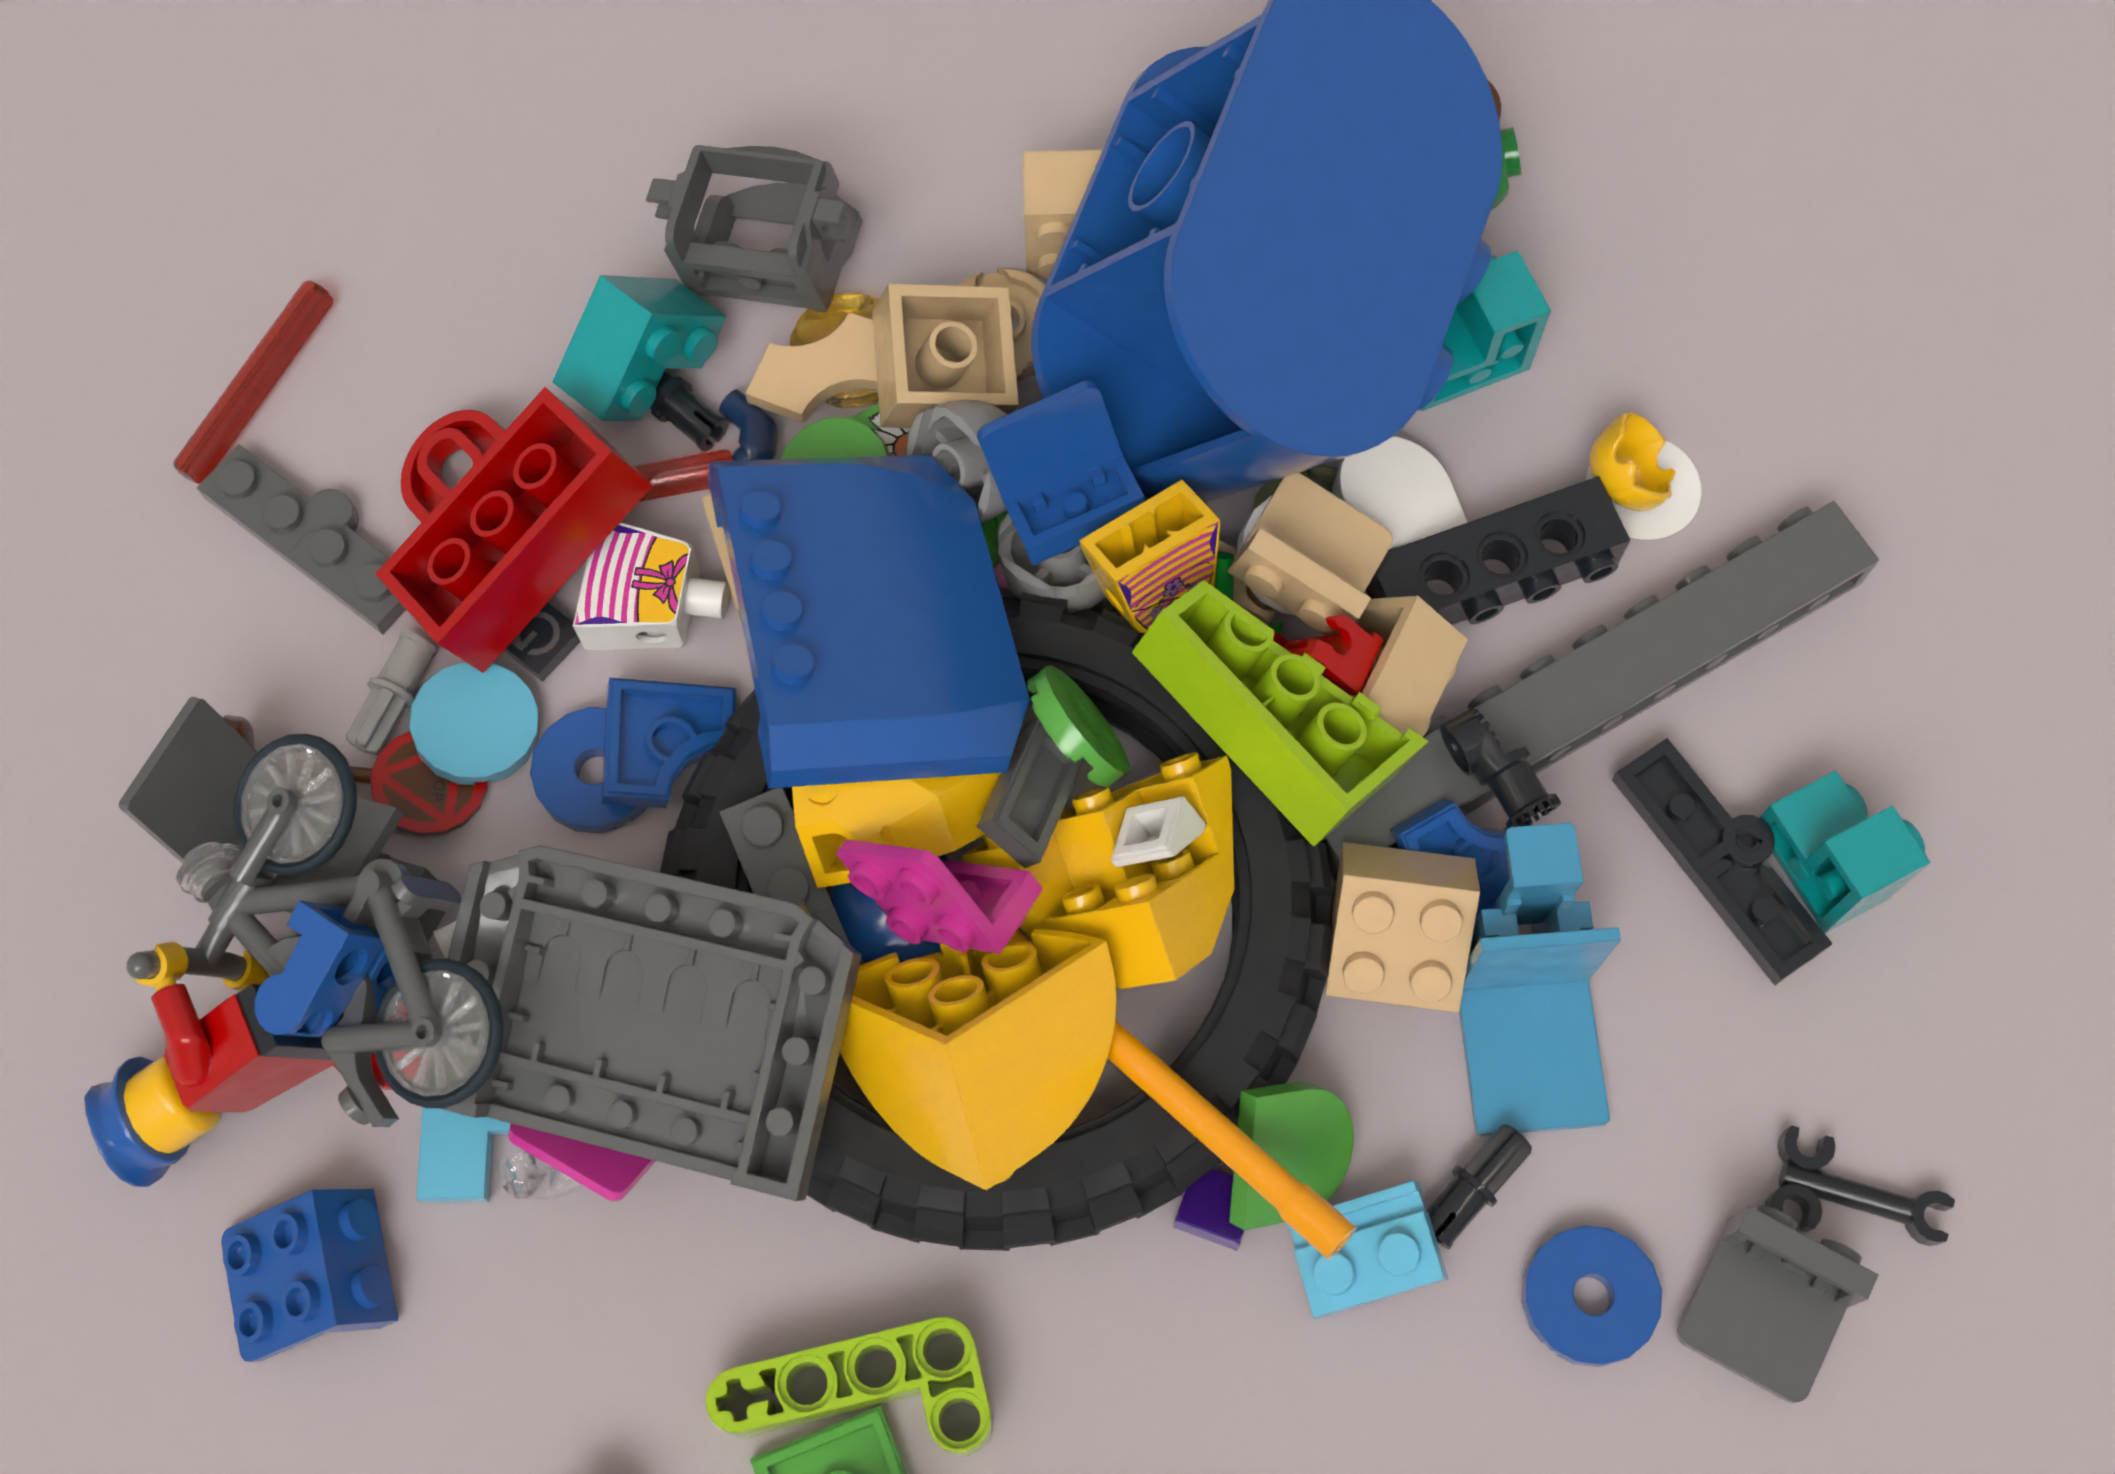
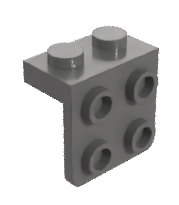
(1773, 1301)

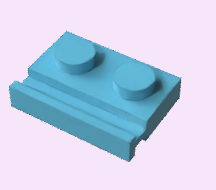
(1384, 1257)

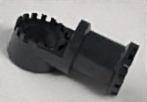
(1507, 774)

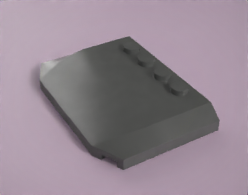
(658, 1014)

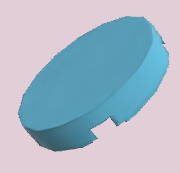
(474, 723)

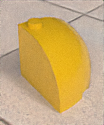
(983, 1049)

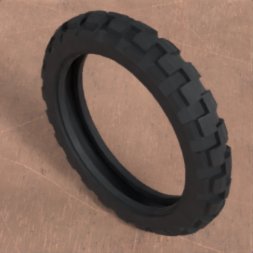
(1138, 1151)

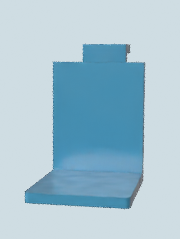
(1529, 995)

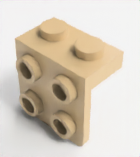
(1312, 553)

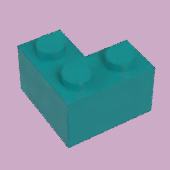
(1494, 329)
(629, 339)
(1839, 855)

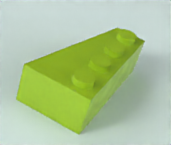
(1274, 711)

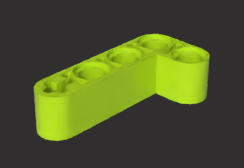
(848, 1394)

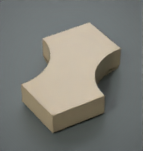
(803, 376)

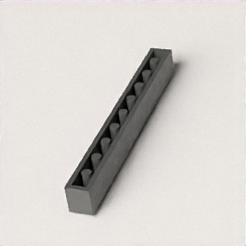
(1631, 665)

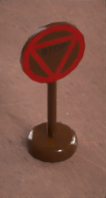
(405, 782)

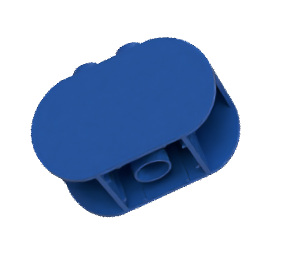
(1277, 243)

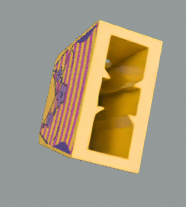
(1154, 553)

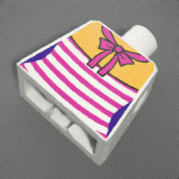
(643, 592)

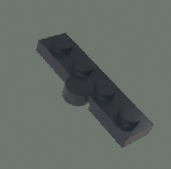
(1723, 860)

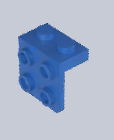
(1059, 469)
(308, 1271)

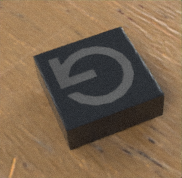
(544, 642)

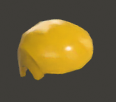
(1628, 465)

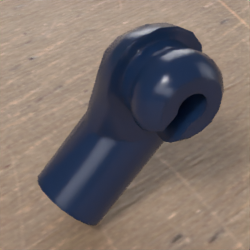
(757, 429)

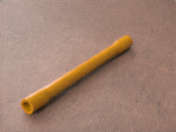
(1295, 1201)

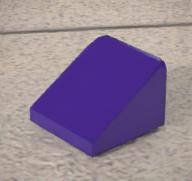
(1207, 1210)

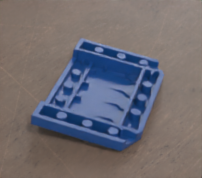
(869, 620)

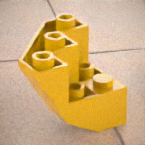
(907, 813)
(1152, 913)

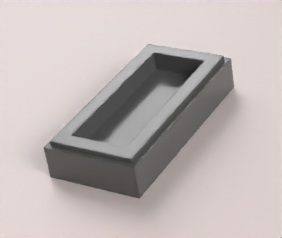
(1029, 796)

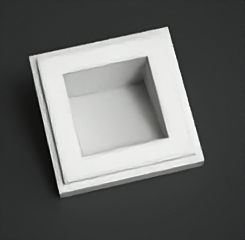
(1156, 831)

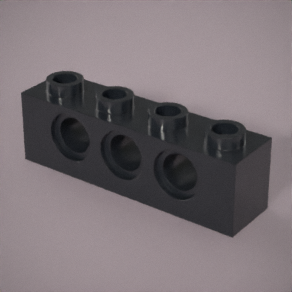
(1575, 516)

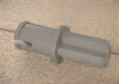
(390, 693)

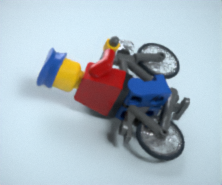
(333, 996)

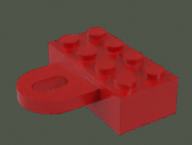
(509, 527)

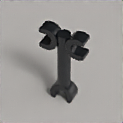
(1804, 1184)

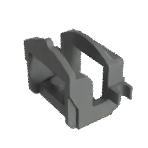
(710, 265)

